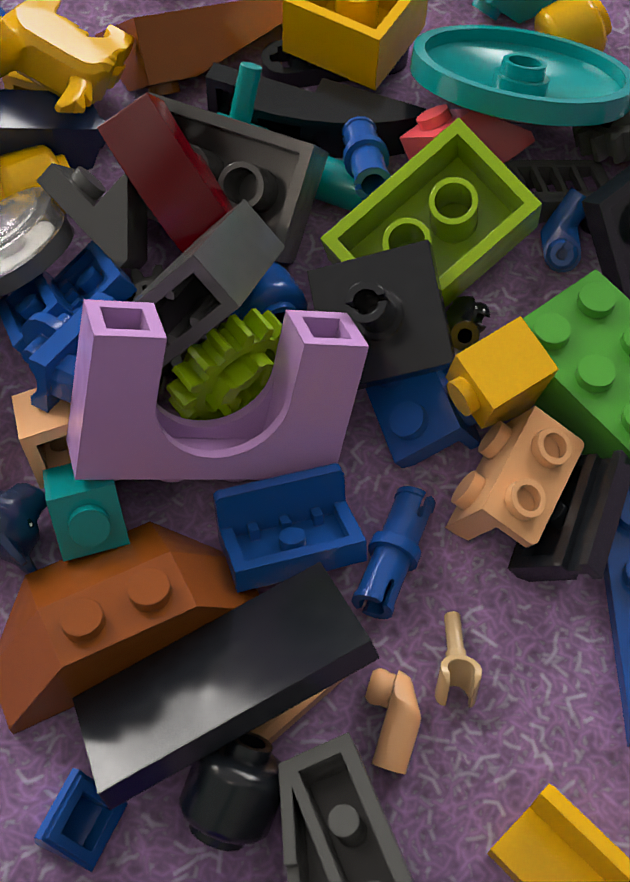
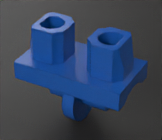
(53, 354)

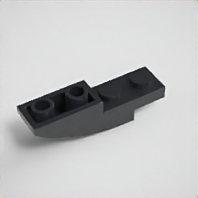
(315, 115)

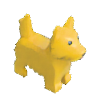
(61, 54)

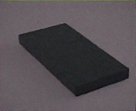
(219, 683)

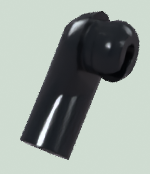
(465, 321)

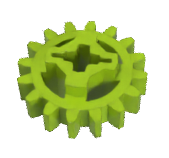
(226, 367)

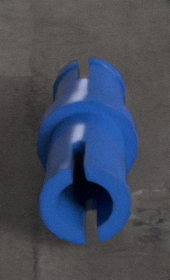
(364, 155)
(393, 552)

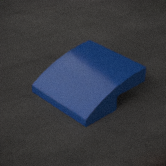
(65, 293)

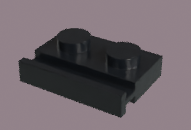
(581, 524)

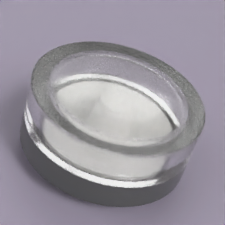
(31, 237)

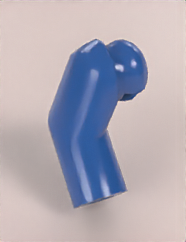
(561, 233)

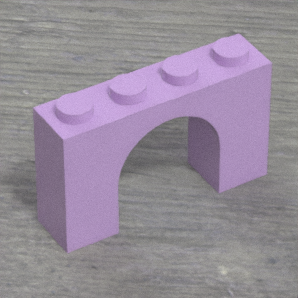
(286, 429)

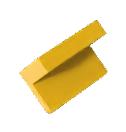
(558, 845)

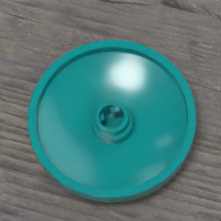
(521, 75)

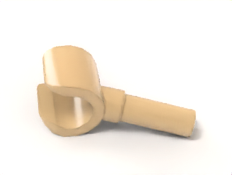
(457, 667)

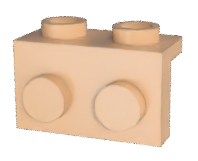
(516, 479)

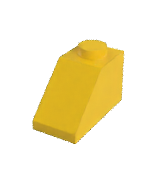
(500, 374)

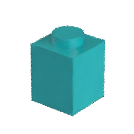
(83, 513)

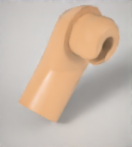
(400, 721)

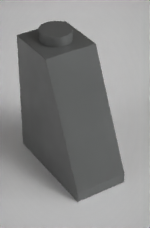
(212, 277)

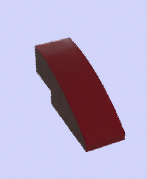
(165, 169)

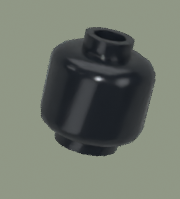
(233, 794)

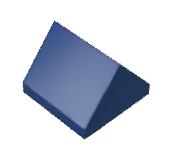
(78, 822)

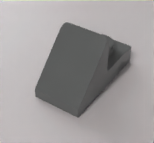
(113, 221)

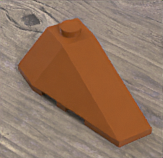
(190, 40)

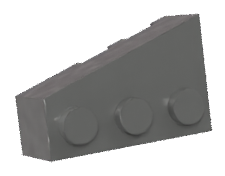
(335, 819)

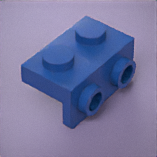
(420, 418)
(286, 526)

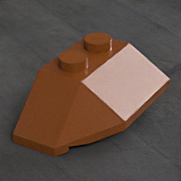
(104, 614)

